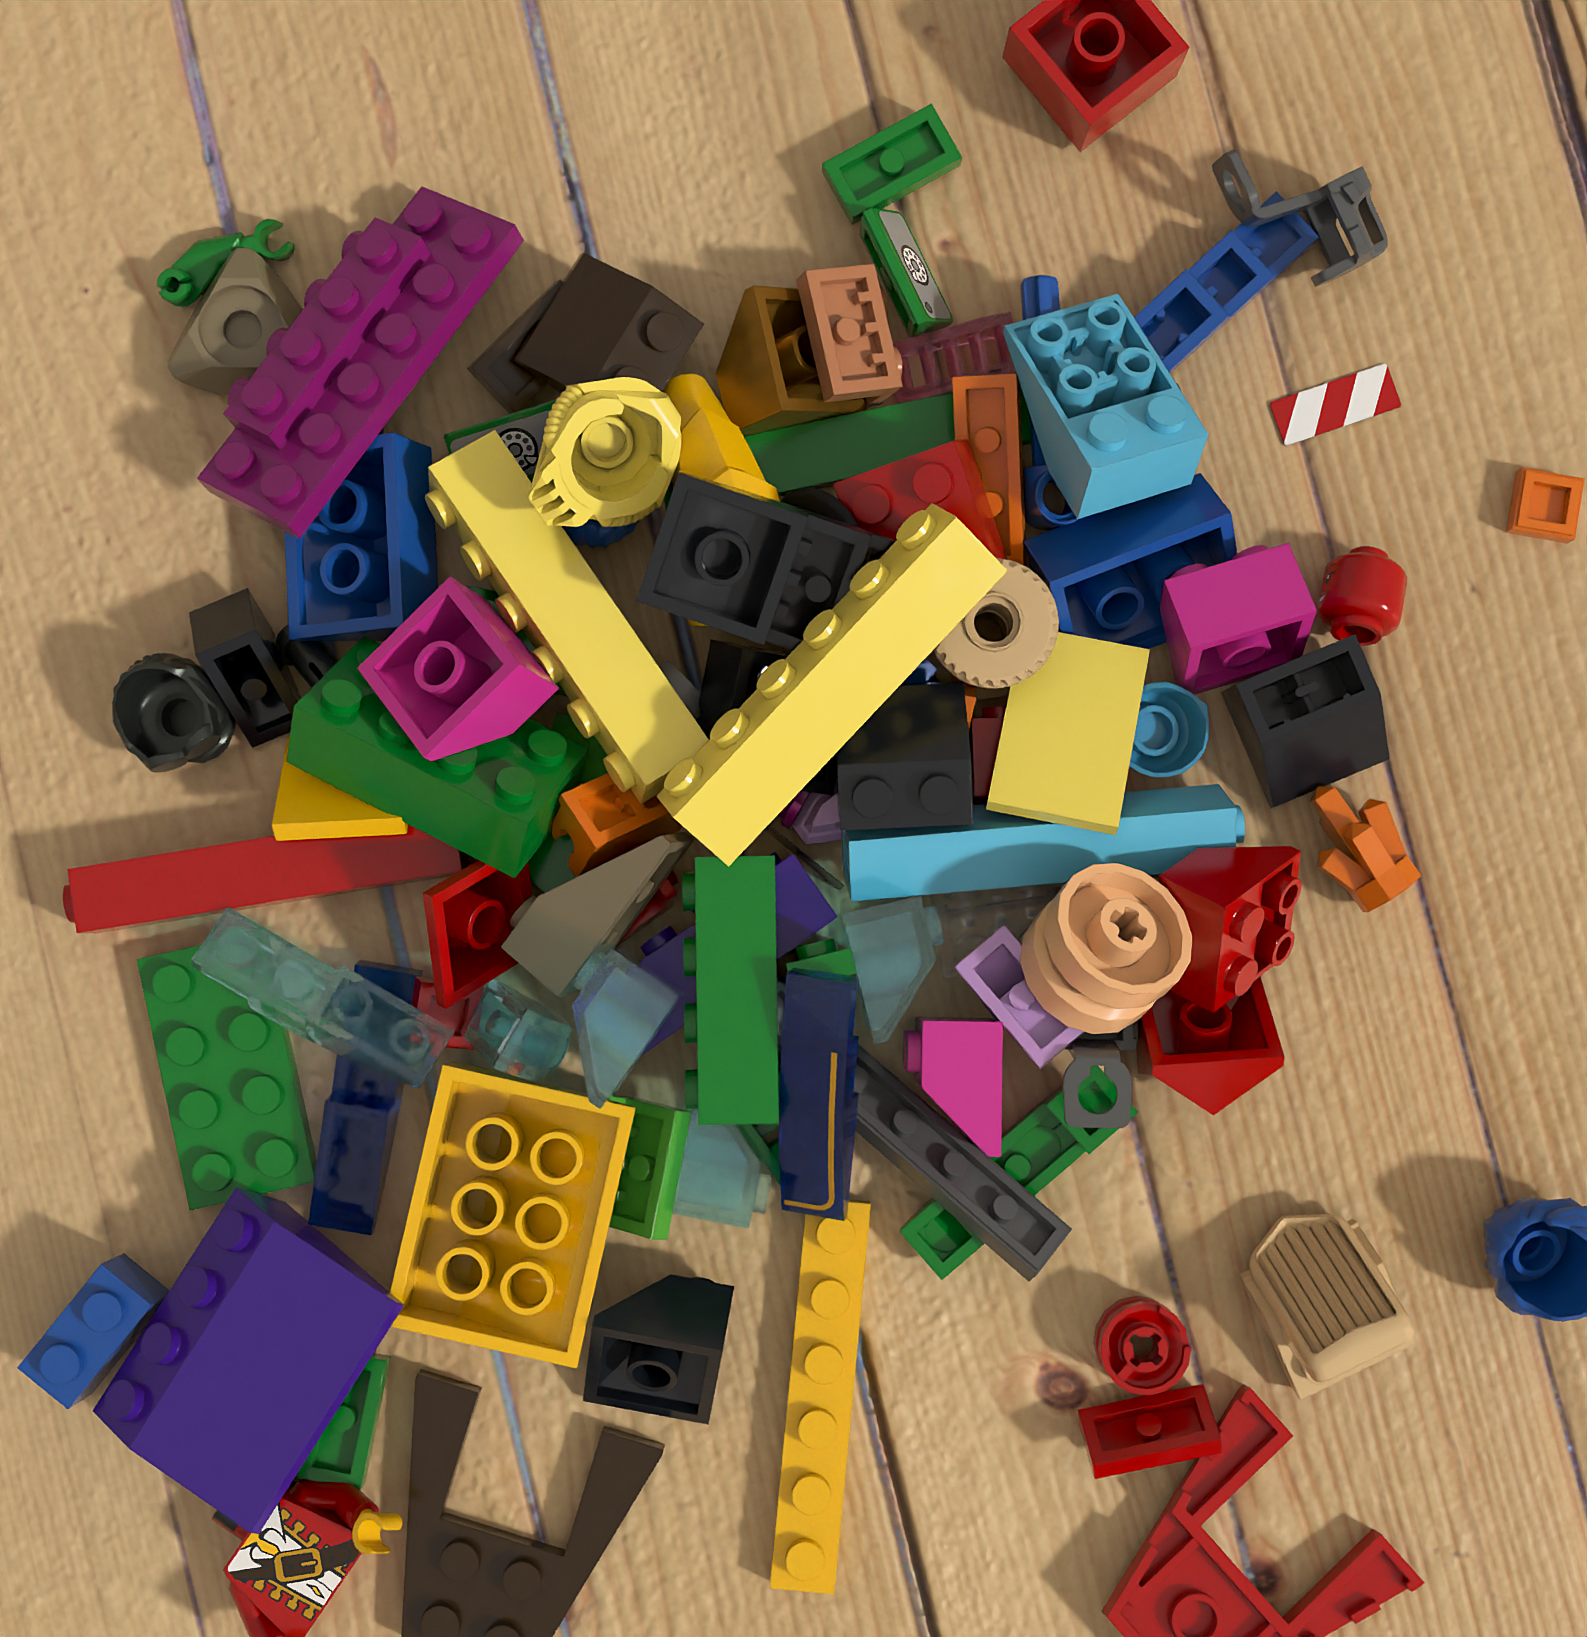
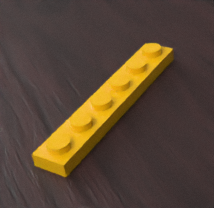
(820, 1401)

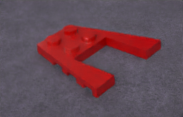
(1192, 1589)

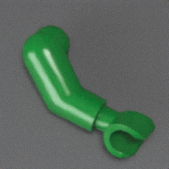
(201, 262)

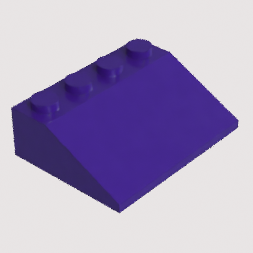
(248, 1358)

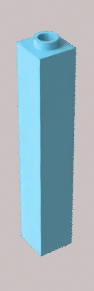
(1017, 851)

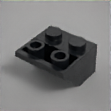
(1310, 720)

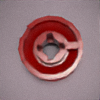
(1145, 1318)

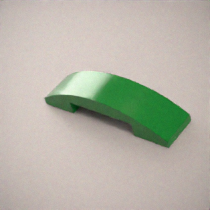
(1032, 1153)

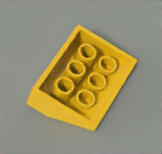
(510, 1214)

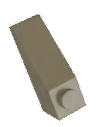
(589, 913)

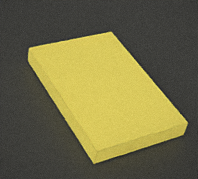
(1071, 736)

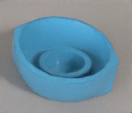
(1169, 730)

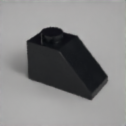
(244, 666)

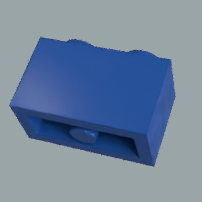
(94, 1330)

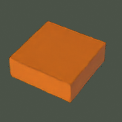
(1545, 505)

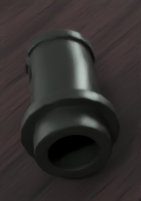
(309, 658)

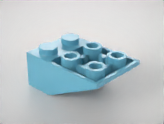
(1104, 406)

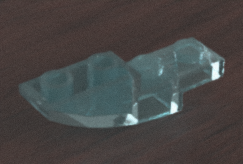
(320, 1002)

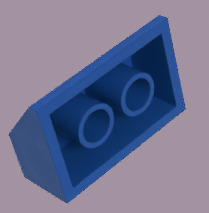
(367, 551)
(1114, 563)

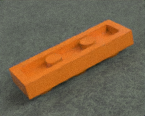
(990, 418)

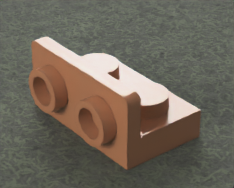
(850, 333)

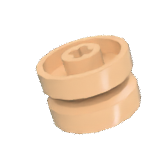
(1106, 948)

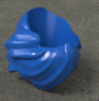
(1539, 1257)

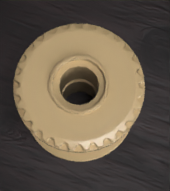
(1029, 630)

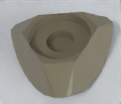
(233, 324)

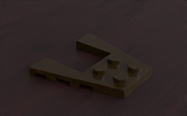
(486, 1579)

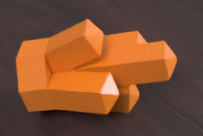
(1368, 853)

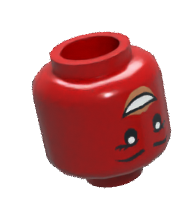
(1362, 595)

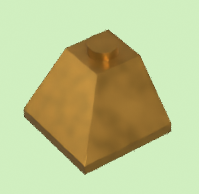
(770, 368)

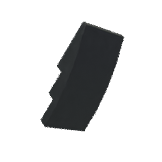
(751, 562)

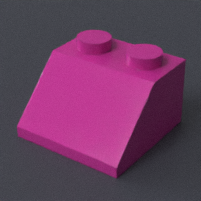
(1235, 617)
(456, 674)
(962, 1072)

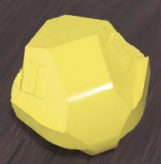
(606, 453)

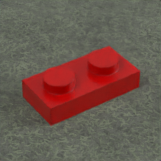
(1149, 1431)

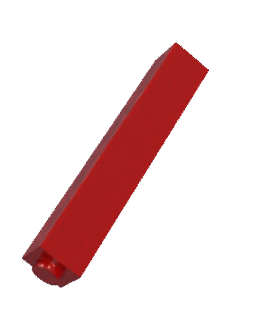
(248, 877)

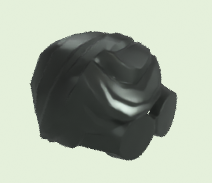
(170, 713)

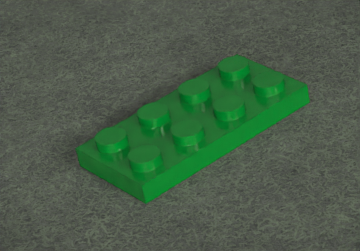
(225, 1085)

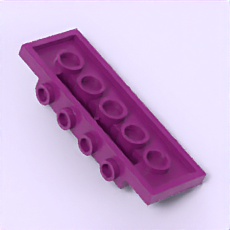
(354, 356)

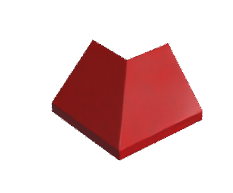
(469, 924)
(1209, 1053)

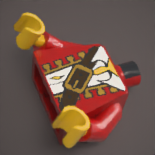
(302, 1555)

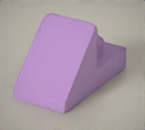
(999, 983)

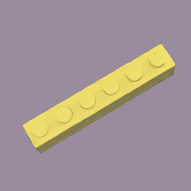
(565, 615)
(830, 682)

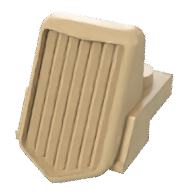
(1324, 1300)

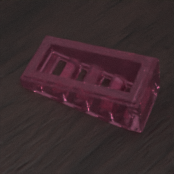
(948, 339)

